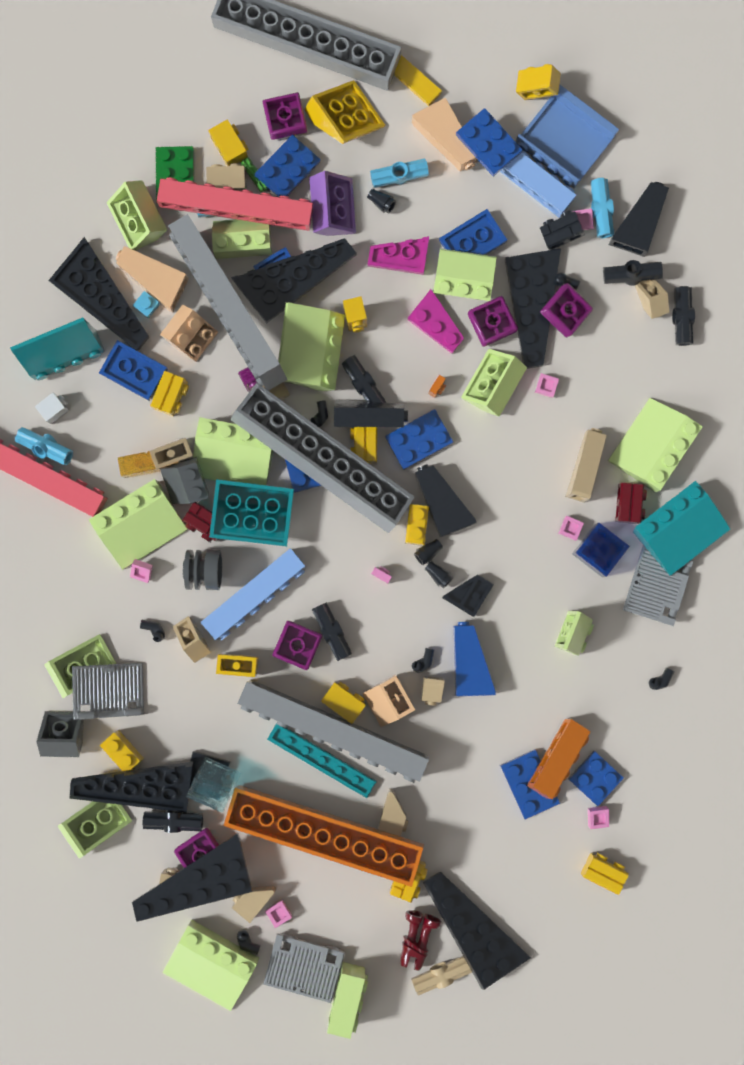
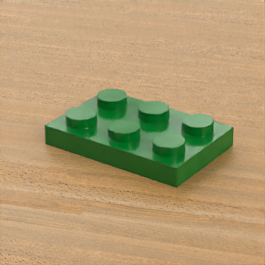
(174, 163)

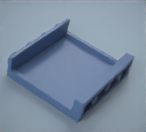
(567, 137)

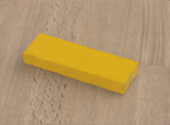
(416, 81)

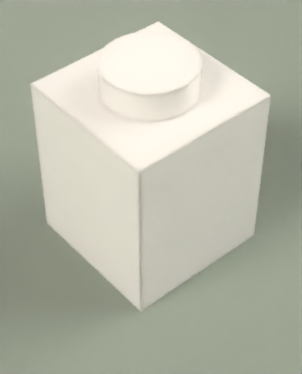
(52, 407)

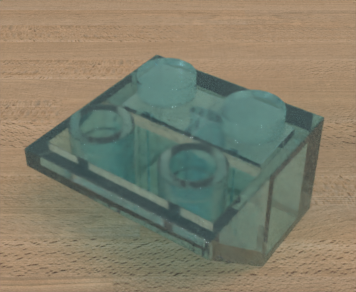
(214, 785)

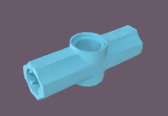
(387, 175)
(602, 208)
(44, 446)

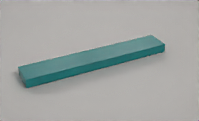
(322, 760)

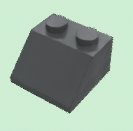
(185, 482)
(60, 735)

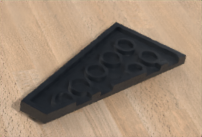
(291, 278)
(92, 288)
(206, 880)
(482, 943)

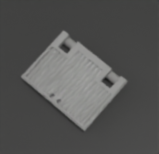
(656, 589)
(107, 690)
(304, 968)

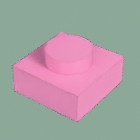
(586, 218)
(546, 385)
(570, 528)
(141, 570)
(382, 574)
(598, 817)
(278, 913)

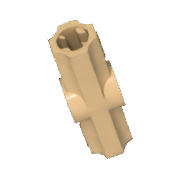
(441, 975)

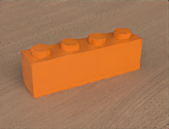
(559, 759)

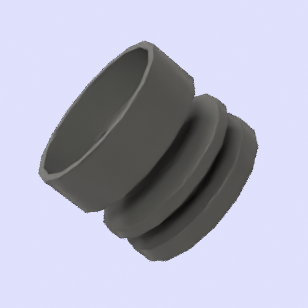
(199, 569)

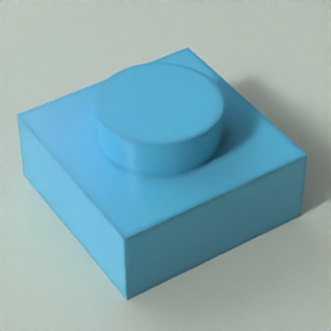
(146, 304)

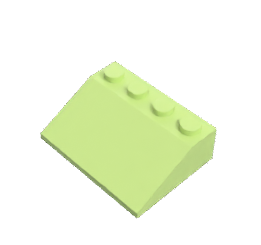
(311, 346)
(655, 444)
(231, 453)
(138, 524)
(211, 965)

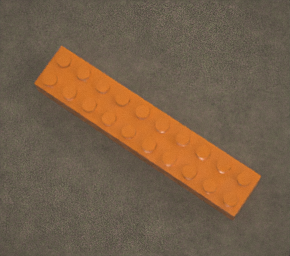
(324, 835)

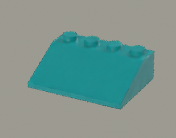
(58, 349)
(251, 513)
(682, 528)

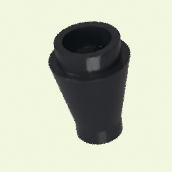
(381, 200)
(428, 552)
(438, 574)

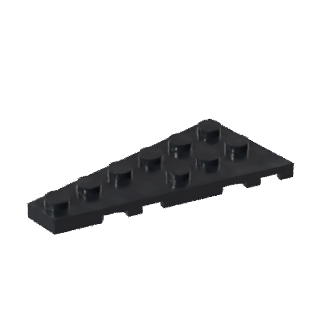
(531, 288)
(150, 787)

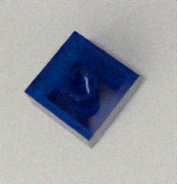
(600, 550)

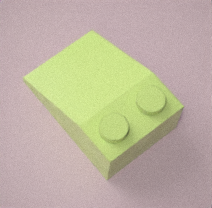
(574, 632)
(88, 653)
(93, 826)

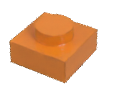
(438, 386)

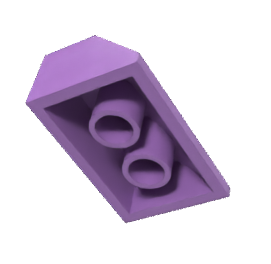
(332, 204)

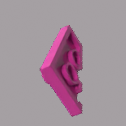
(400, 256)
(436, 323)

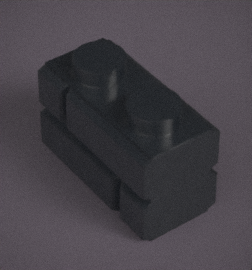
(562, 230)

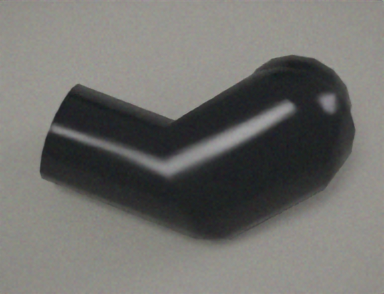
(561, 279)
(322, 415)
(155, 628)
(425, 662)
(662, 681)
(245, 942)

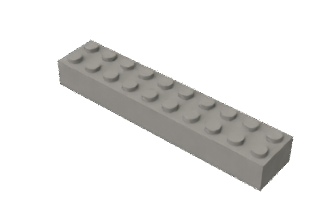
(310, 39)
(226, 303)
(322, 458)
(334, 730)

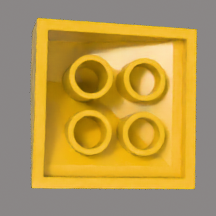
(343, 112)

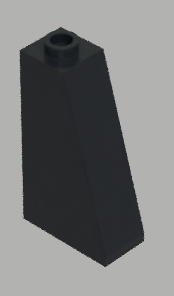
(640, 224)
(369, 414)
(444, 505)

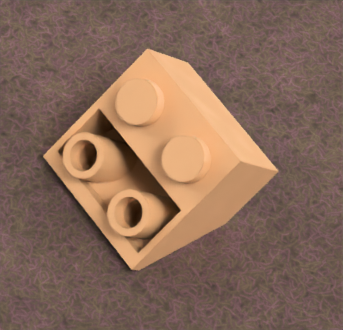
(189, 332)
(388, 701)

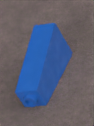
(471, 670)

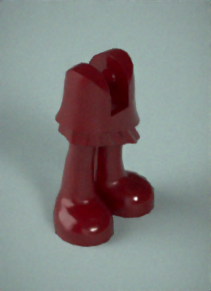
(410, 946)

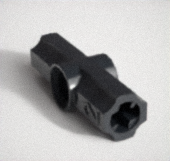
(632, 272)
(683, 315)
(362, 380)
(332, 631)
(172, 821)

